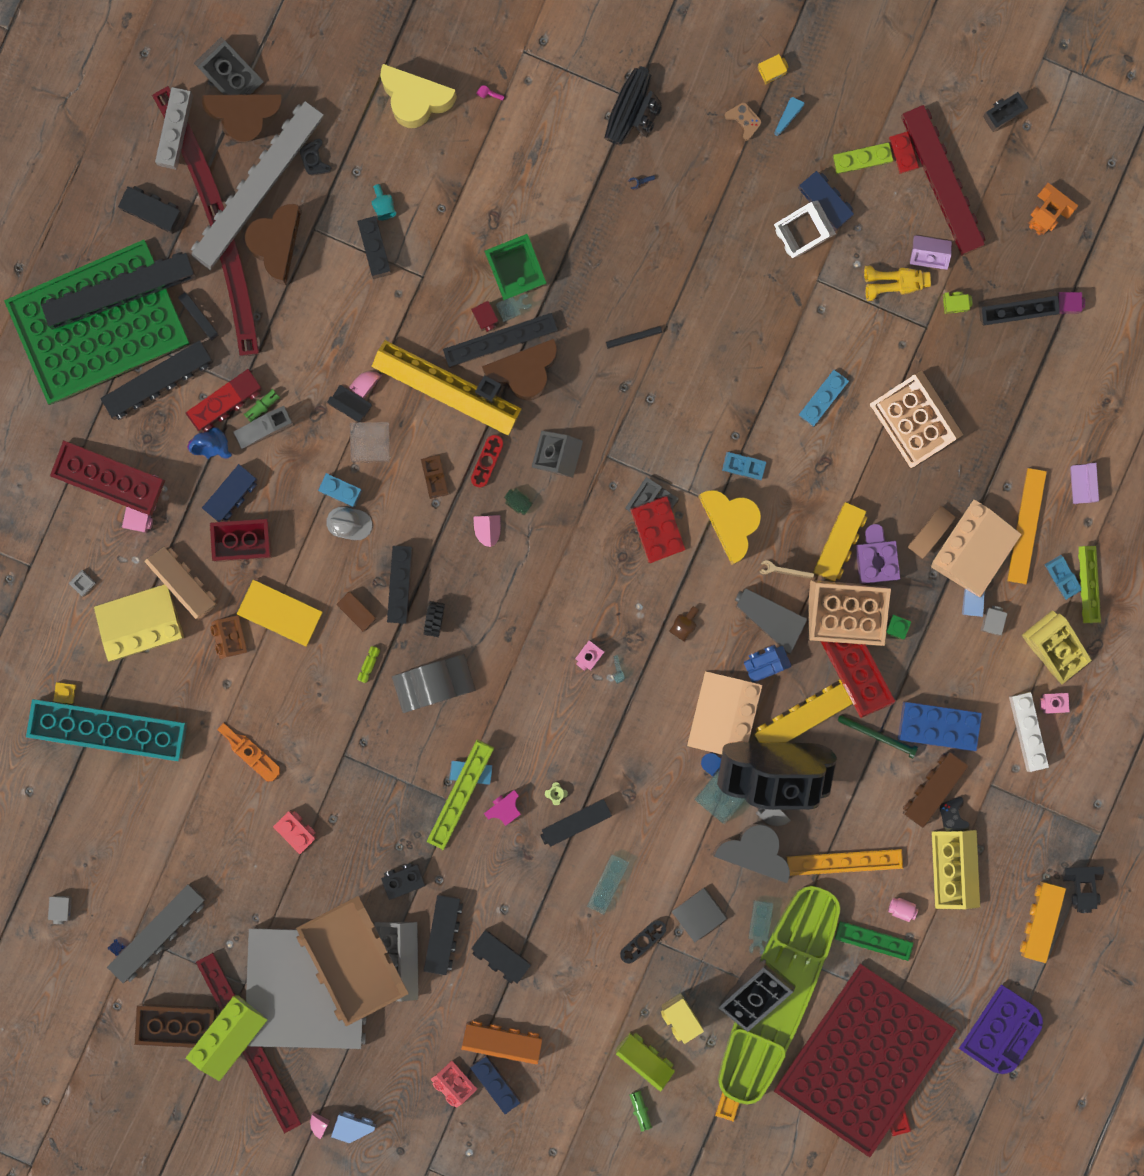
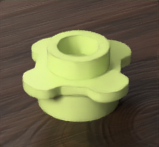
(556, 788)

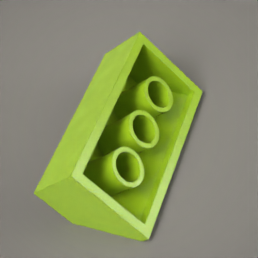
(226, 1038)

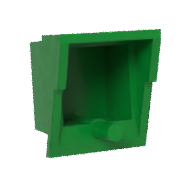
(515, 267)

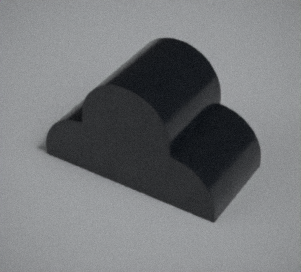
(756, 994)

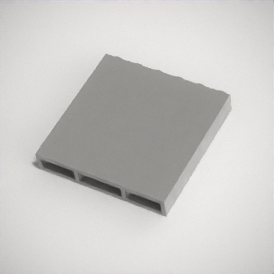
(289, 995)

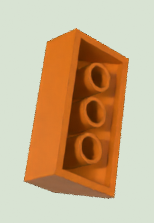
(502, 1042)

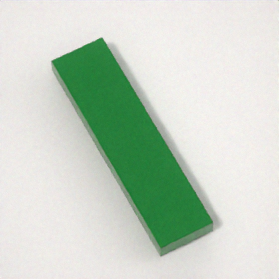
(874, 940)

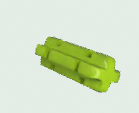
(368, 664)

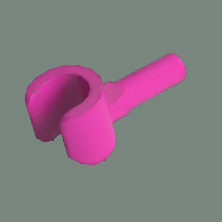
(484, 90)

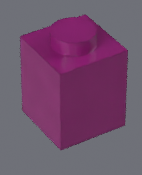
(1071, 302)

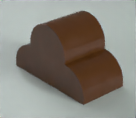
(241, 114)
(275, 240)
(524, 370)

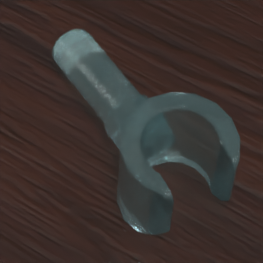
(618, 676)

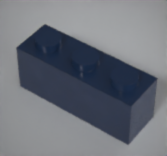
(817, 189)
(230, 494)
(495, 1084)

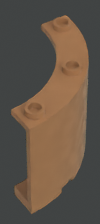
(351, 961)

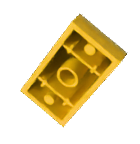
(731, 521)

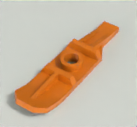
(257, 760)

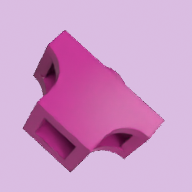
(504, 808)

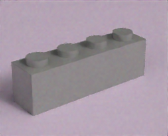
(174, 128)

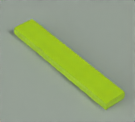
(460, 794)

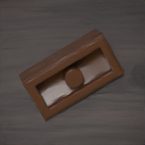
(356, 611)

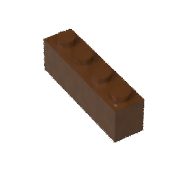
(935, 789)

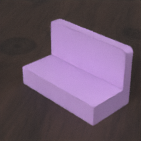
(931, 252)
(1084, 483)

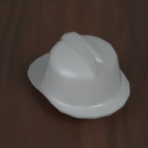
(349, 523)

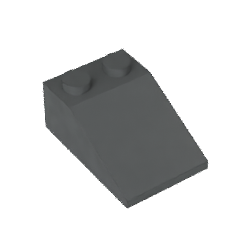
(228, 70)

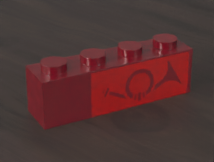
(223, 401)

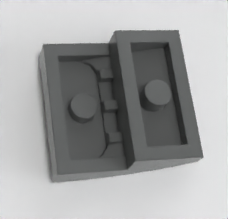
(648, 492)
(699, 914)

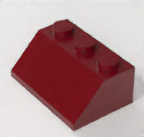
(240, 540)

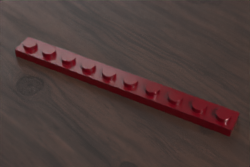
(254, 1055)

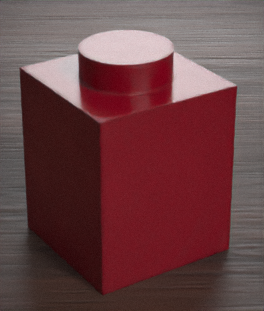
(485, 316)

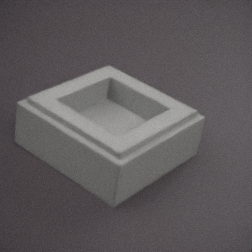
(82, 583)

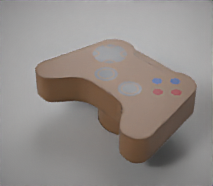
(746, 118)

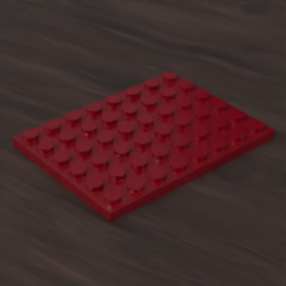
(864, 1060)

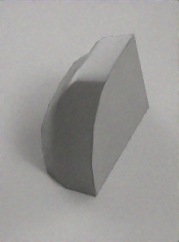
(773, 817)

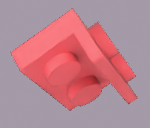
(295, 831)
(453, 1084)

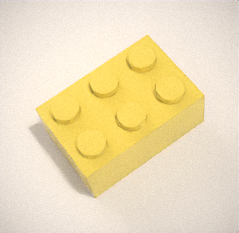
(682, 1018)

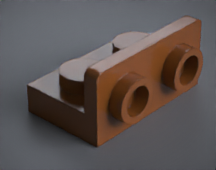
(228, 637)

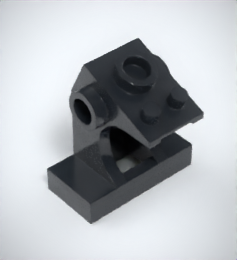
(1084, 901)

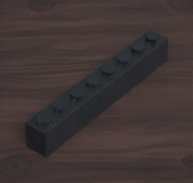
(118, 291)

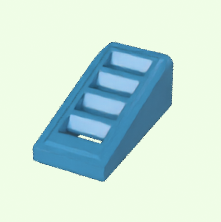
(792, 109)

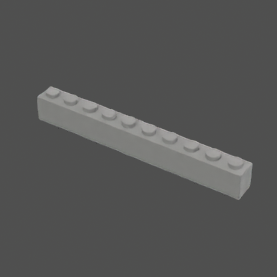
(257, 185)

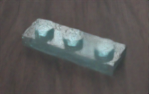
(607, 884)

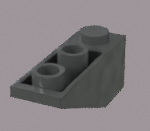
(263, 427)

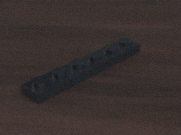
(500, 340)

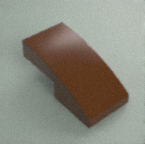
(434, 476)

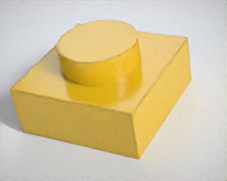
(64, 693)

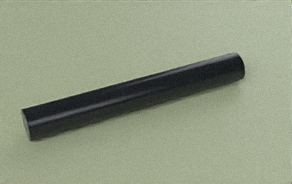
(633, 337)

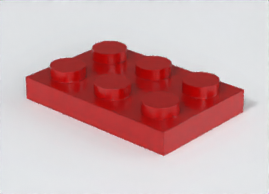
(657, 529)

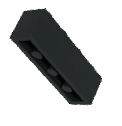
(1018, 307)
(399, 584)
(442, 934)

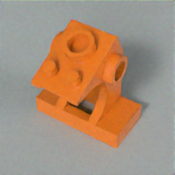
(1045, 220)

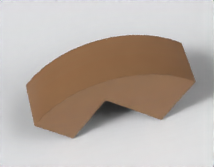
(931, 532)

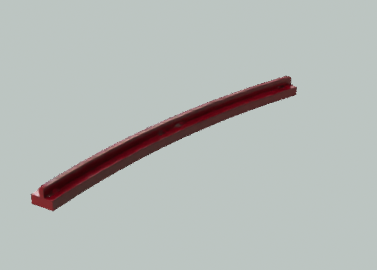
(230, 258)

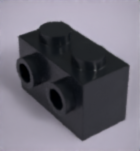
(403, 881)

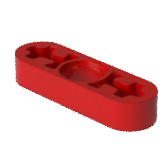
(496, 450)

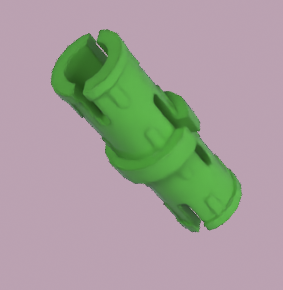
(261, 406)
(640, 1111)

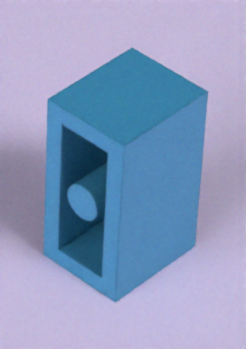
(340, 490)

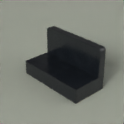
(349, 404)

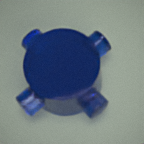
(116, 947)

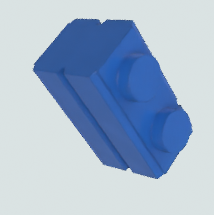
(767, 664)

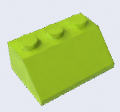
(645, 1060)

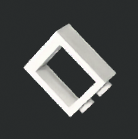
(820, 220)

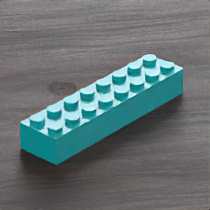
(106, 730)

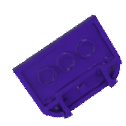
(1003, 1032)

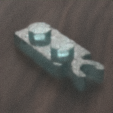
(760, 924)

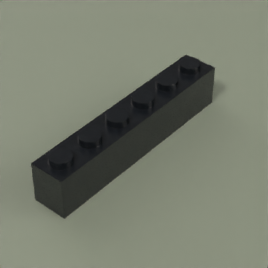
(156, 380)

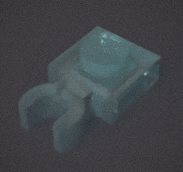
(510, 308)

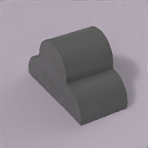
(433, 683)
(755, 851)

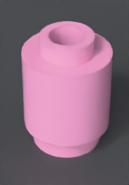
(903, 909)

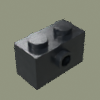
(1005, 111)

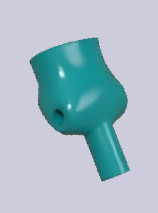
(383, 204)

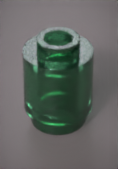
(518, 501)

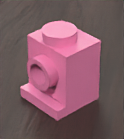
(590, 648)

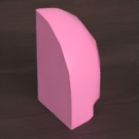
(365, 382)
(487, 529)
(318, 1124)

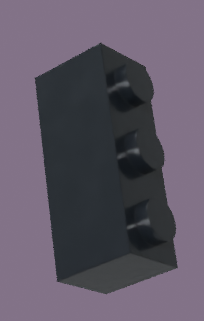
(150, 209)
(374, 247)
(500, 957)

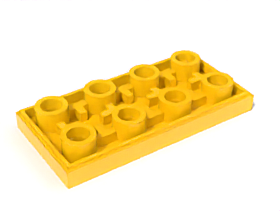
(279, 613)

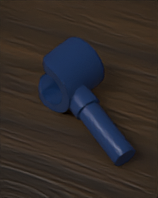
(641, 181)

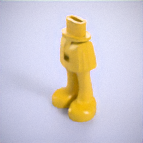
(907, 282)

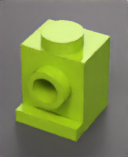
(957, 302)

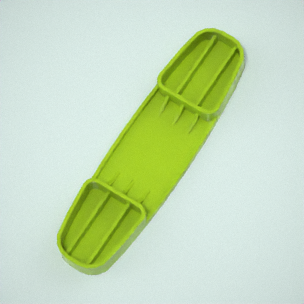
(798, 952)

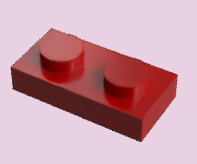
(903, 152)

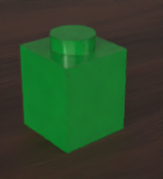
(897, 627)

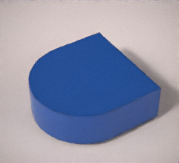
(710, 763)

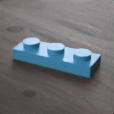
(823, 398)

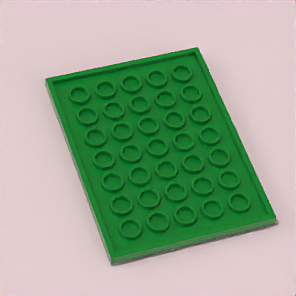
(101, 344)

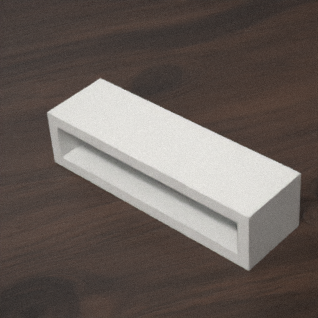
(1028, 732)

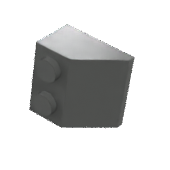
(557, 453)

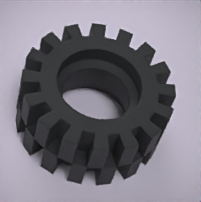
(434, 619)

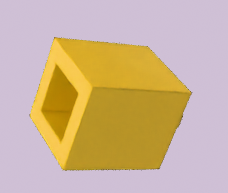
(773, 68)

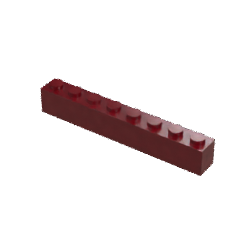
(942, 180)

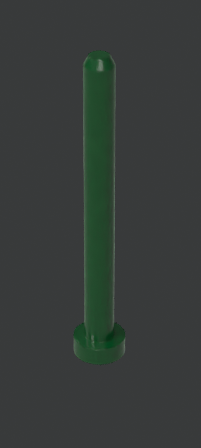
(879, 736)

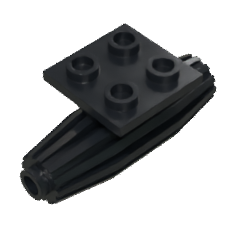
(633, 108)

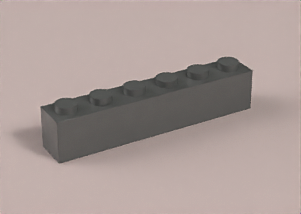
(160, 929)

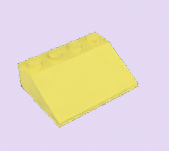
(138, 623)

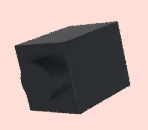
(488, 389)

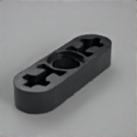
(198, 316)
(643, 949)

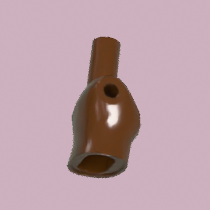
(684, 624)

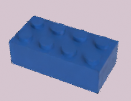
(939, 726)

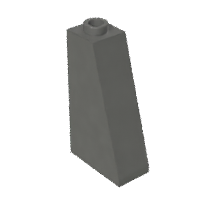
(774, 620)

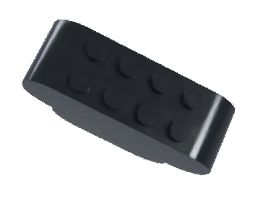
(777, 774)

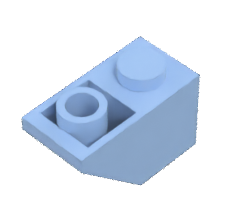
(351, 1128)

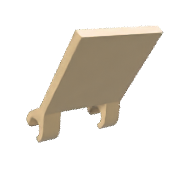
(772, 568)

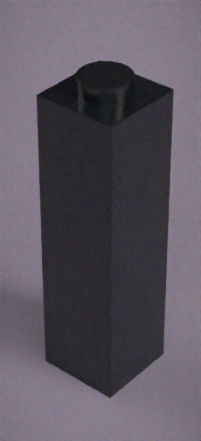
(575, 823)

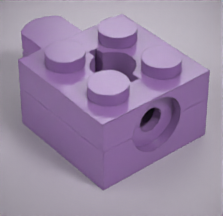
(877, 559)

